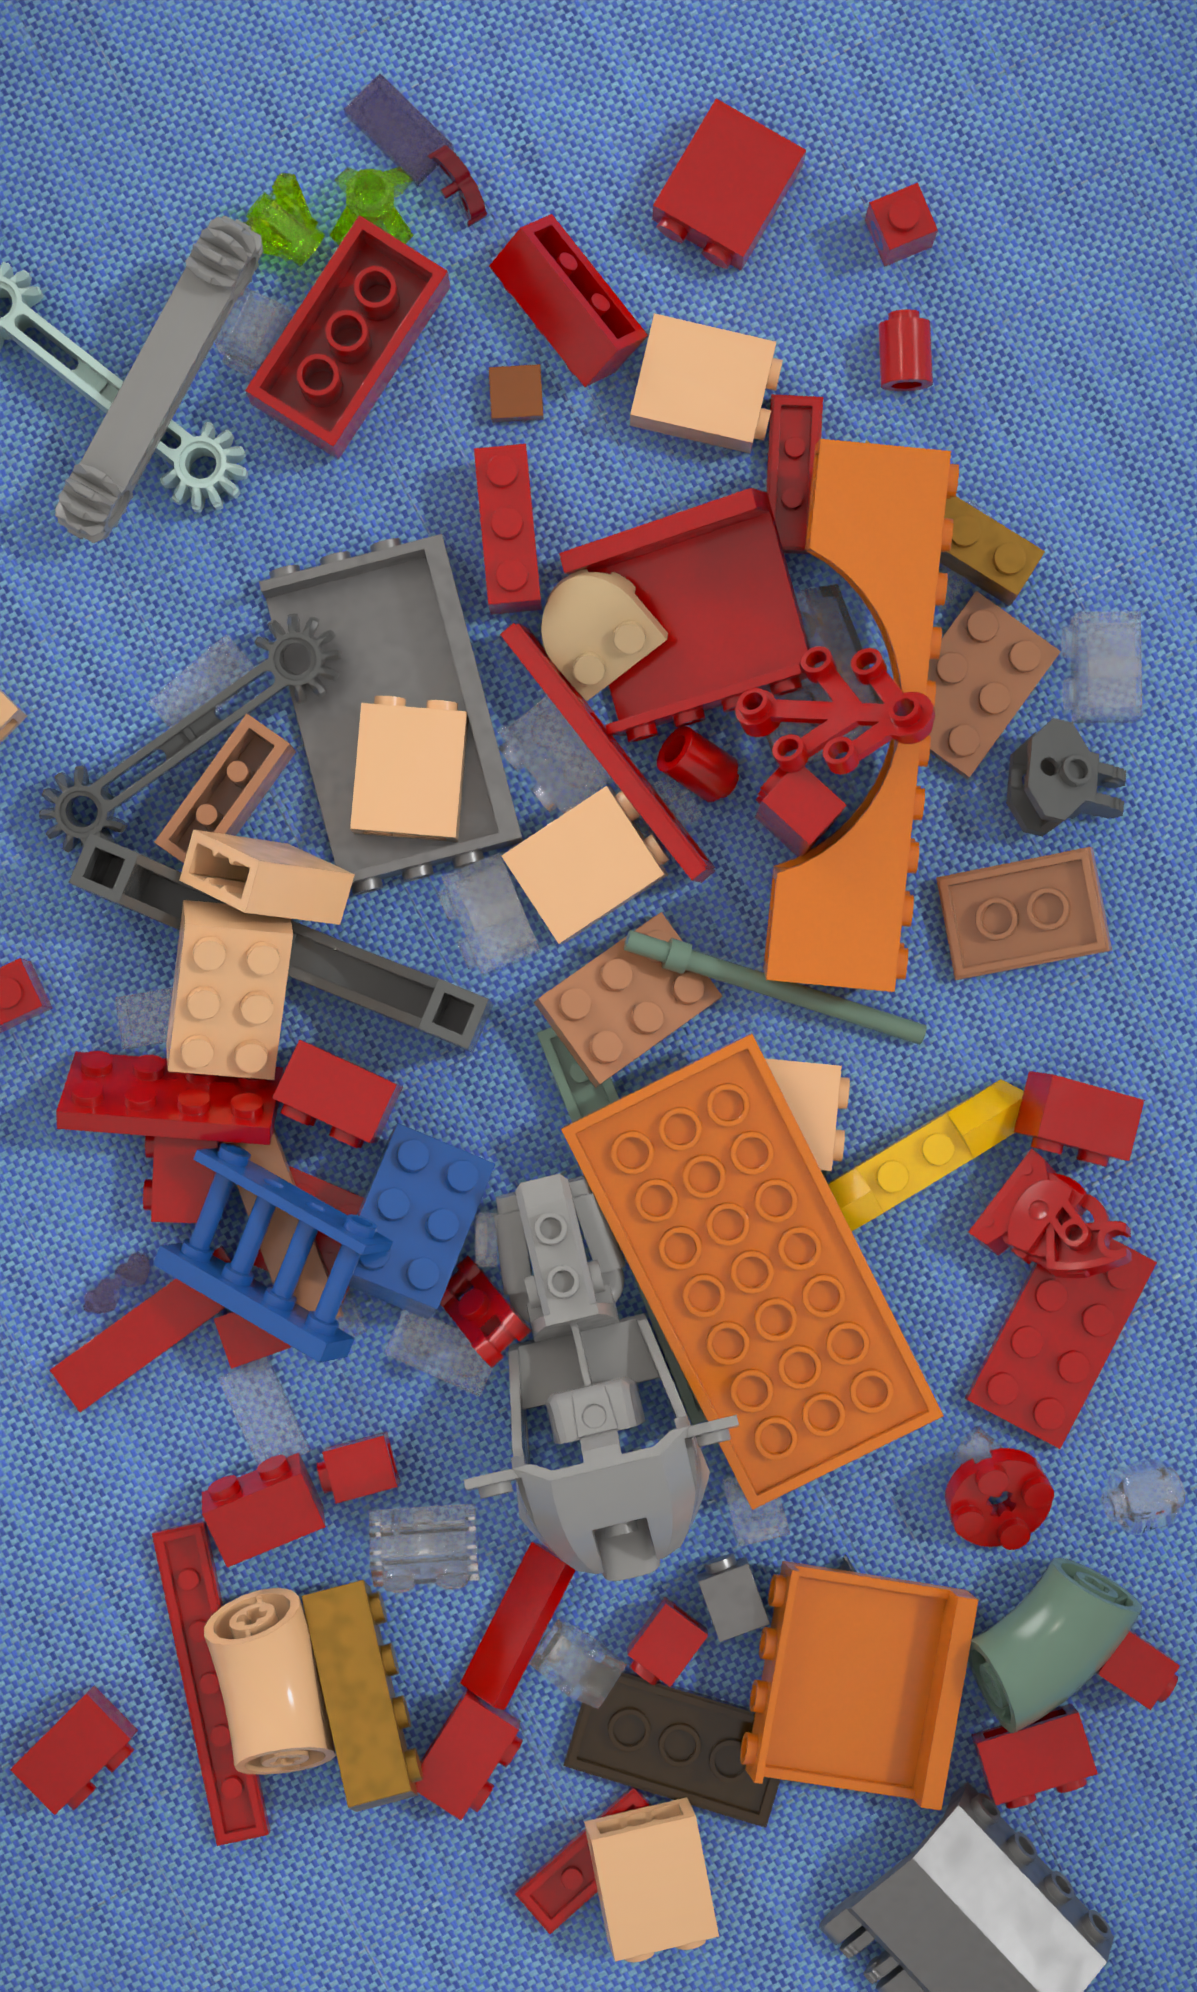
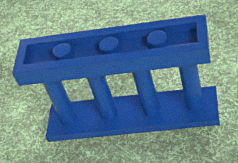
(234, 1283)

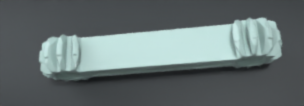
(101, 388)

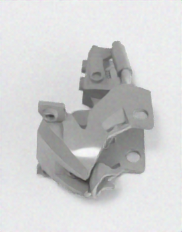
(585, 1364)

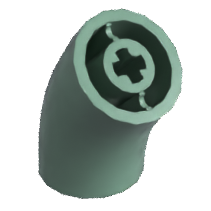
(1051, 1642)

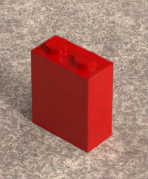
(727, 186)

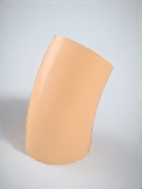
(270, 1683)

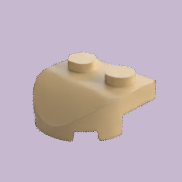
(597, 629)

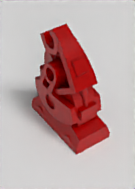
(1044, 1223)

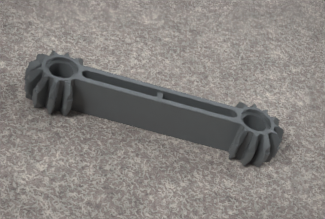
(189, 733)

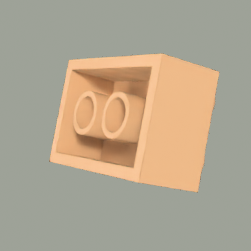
(228, 991)

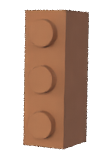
(229, 786)

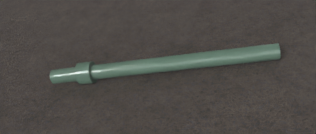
(679, 956)

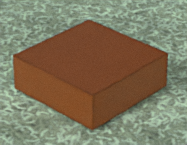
(516, 393)

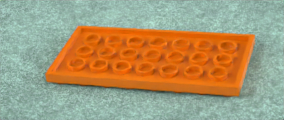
(752, 1270)

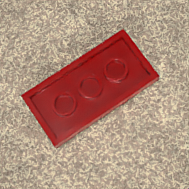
(146, 1099)
(1057, 1346)

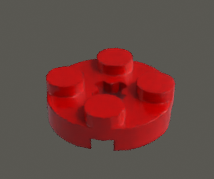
(1004, 1523)

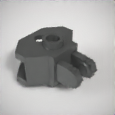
(1059, 780)

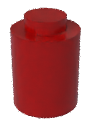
(905, 351)
(698, 764)

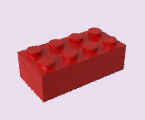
(348, 337)

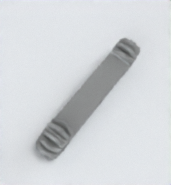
(159, 379)

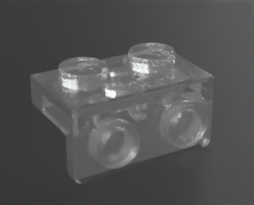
(553, 756)

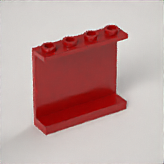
(723, 598)

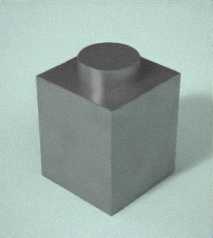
(732, 1597)

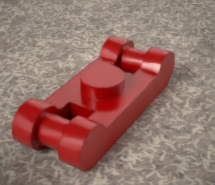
(482, 1312)

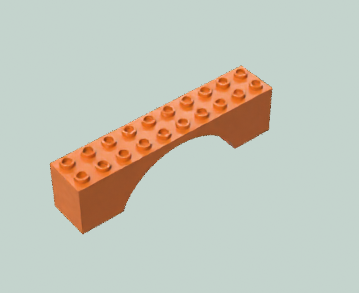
(883, 531)

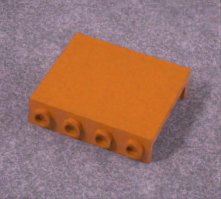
(859, 1682)

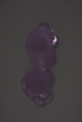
(108, 1292)

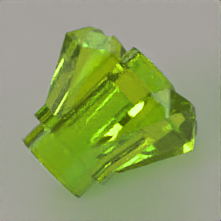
(374, 198)
(285, 221)

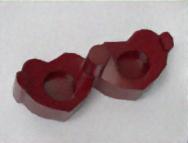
(461, 182)

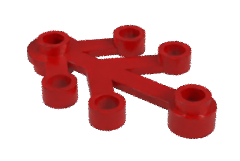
(901, 717)

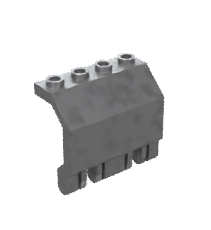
(973, 1914)

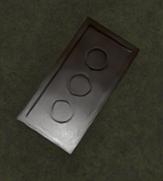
(672, 1747)

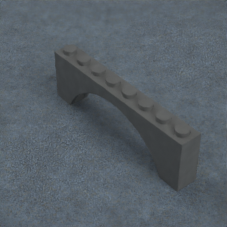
(315, 957)

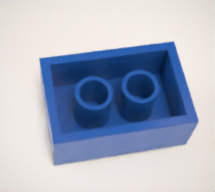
(425, 1204)

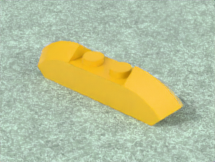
(927, 1154)

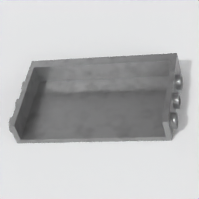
(403, 639)

